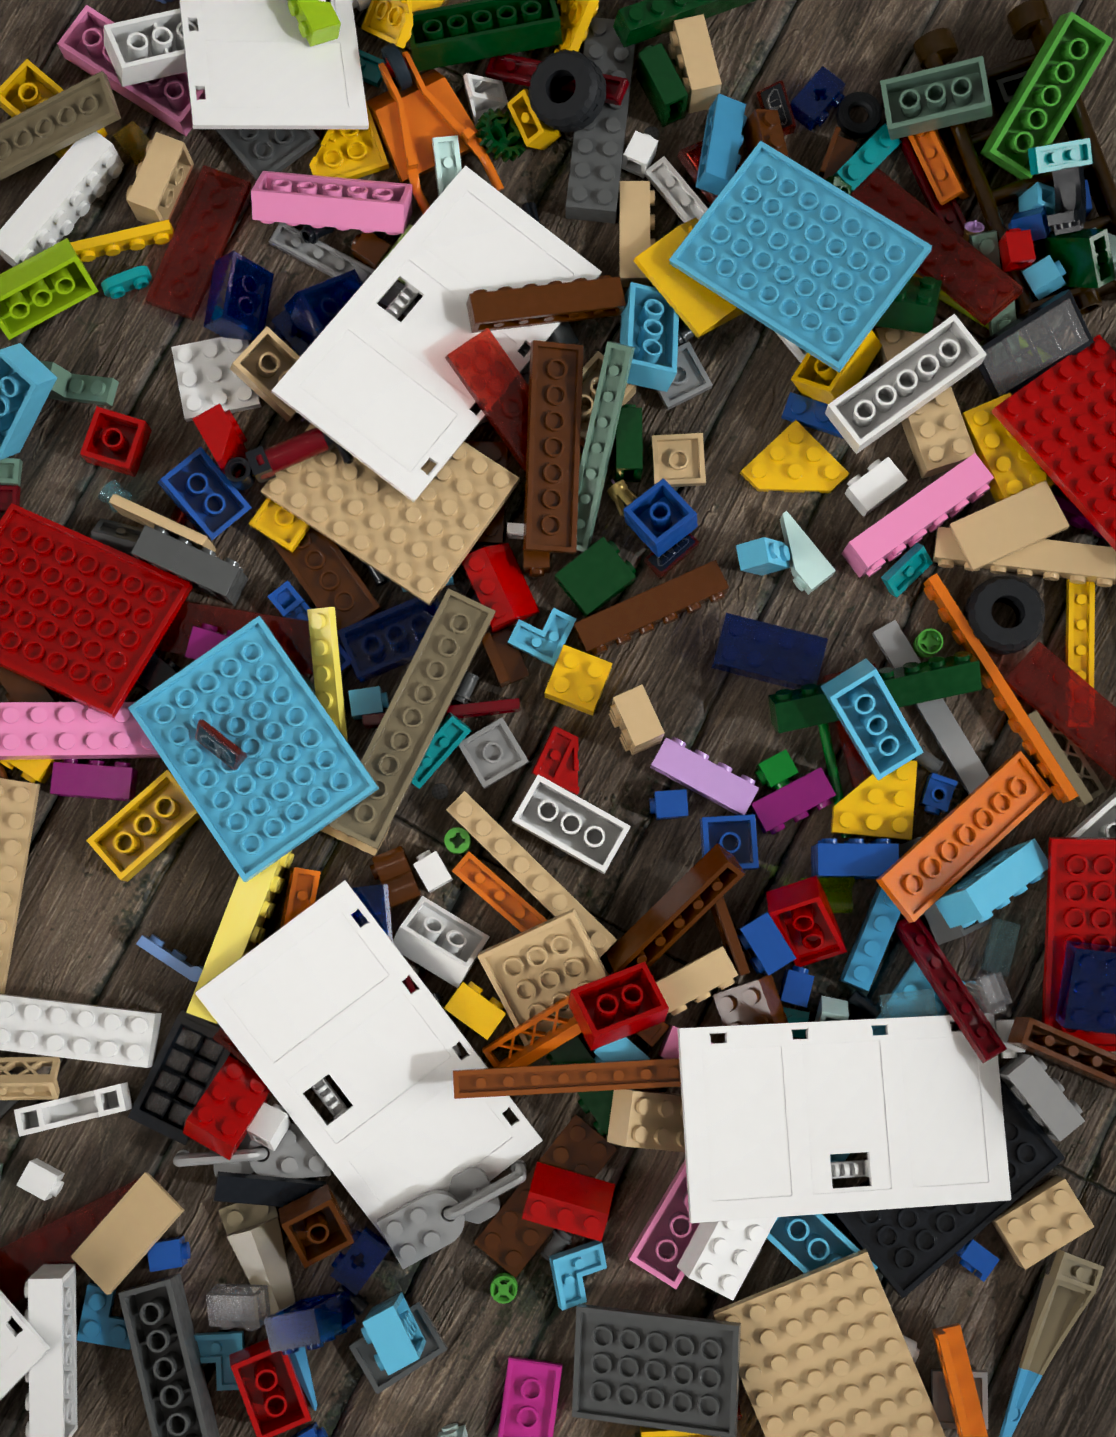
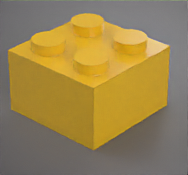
(578, 680)

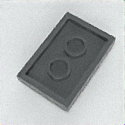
(379, 1379)

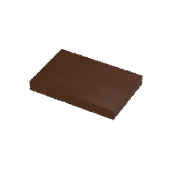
(729, 936)

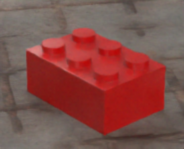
(618, 1005)
(227, 1108)
(269, 1389)

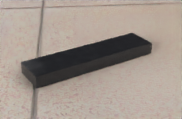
(261, 1189)

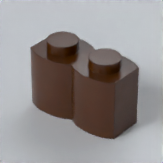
(395, 870)

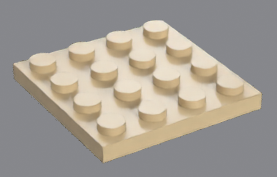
(542, 968)

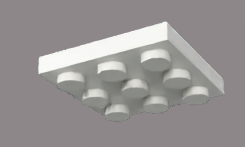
(207, 379)

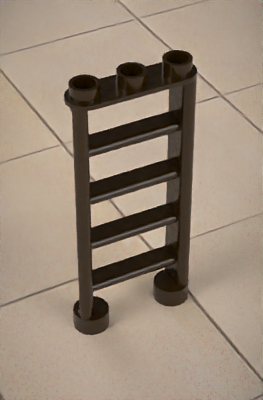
(1032, 22)

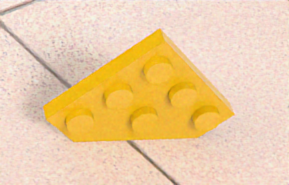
(390, 20)
(575, 22)
(350, 153)
(794, 464)
(879, 806)

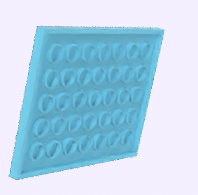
(800, 255)
(297, 761)

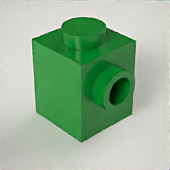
(776, 770)

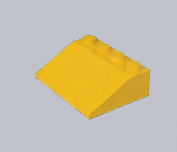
(693, 302)

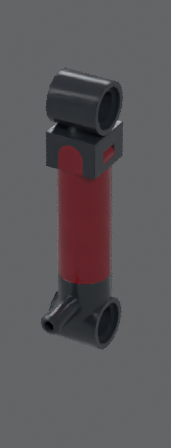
(264, 463)

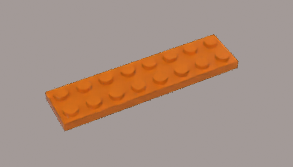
(964, 836)

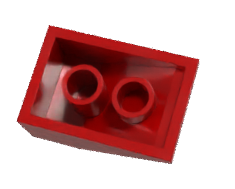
(806, 921)

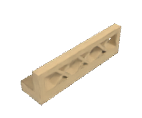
(28, 1083)

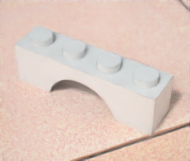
(73, 1109)

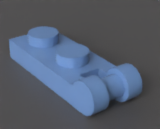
(174, 959)

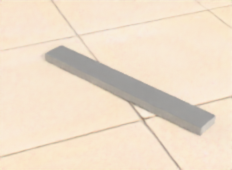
(327, 259)
(935, 713)

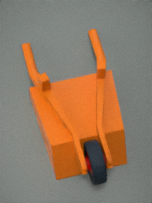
(416, 112)

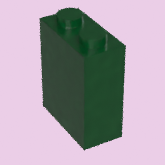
(661, 84)
(1084, 257)
(629, 445)
(596, 577)

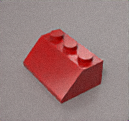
(221, 435)
(500, 585)
(568, 1201)

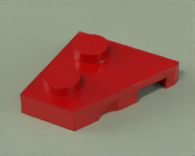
(560, 760)

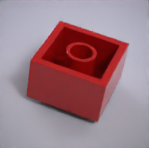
(115, 441)

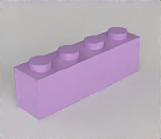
(705, 777)

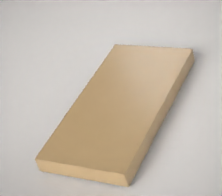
(149, 518)
(1009, 526)
(127, 1233)

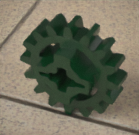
(500, 135)

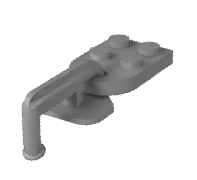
(291, 1159)
(422, 1229)

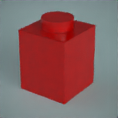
(1016, 250)

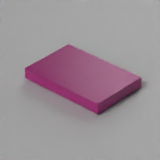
(530, 1398)

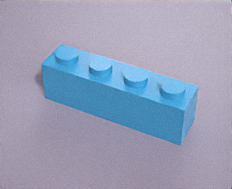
(721, 144)
(871, 942)

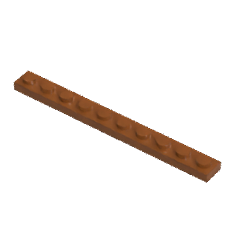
(566, 1078)

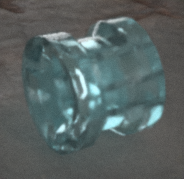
(111, 488)

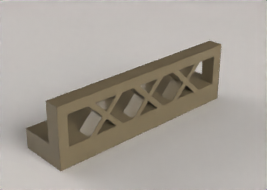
(1061, 757)

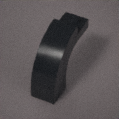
(1069, 200)

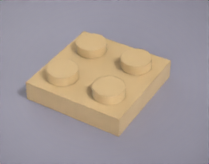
(679, 459)

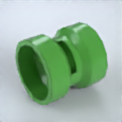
(931, 640)

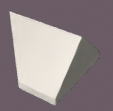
(483, 95)

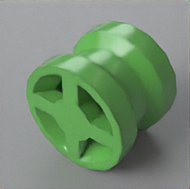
(462, 844)
(499, 1291)

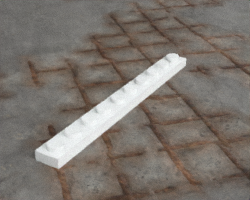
(688, 206)

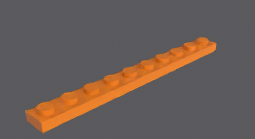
(1004, 697)
(517, 911)

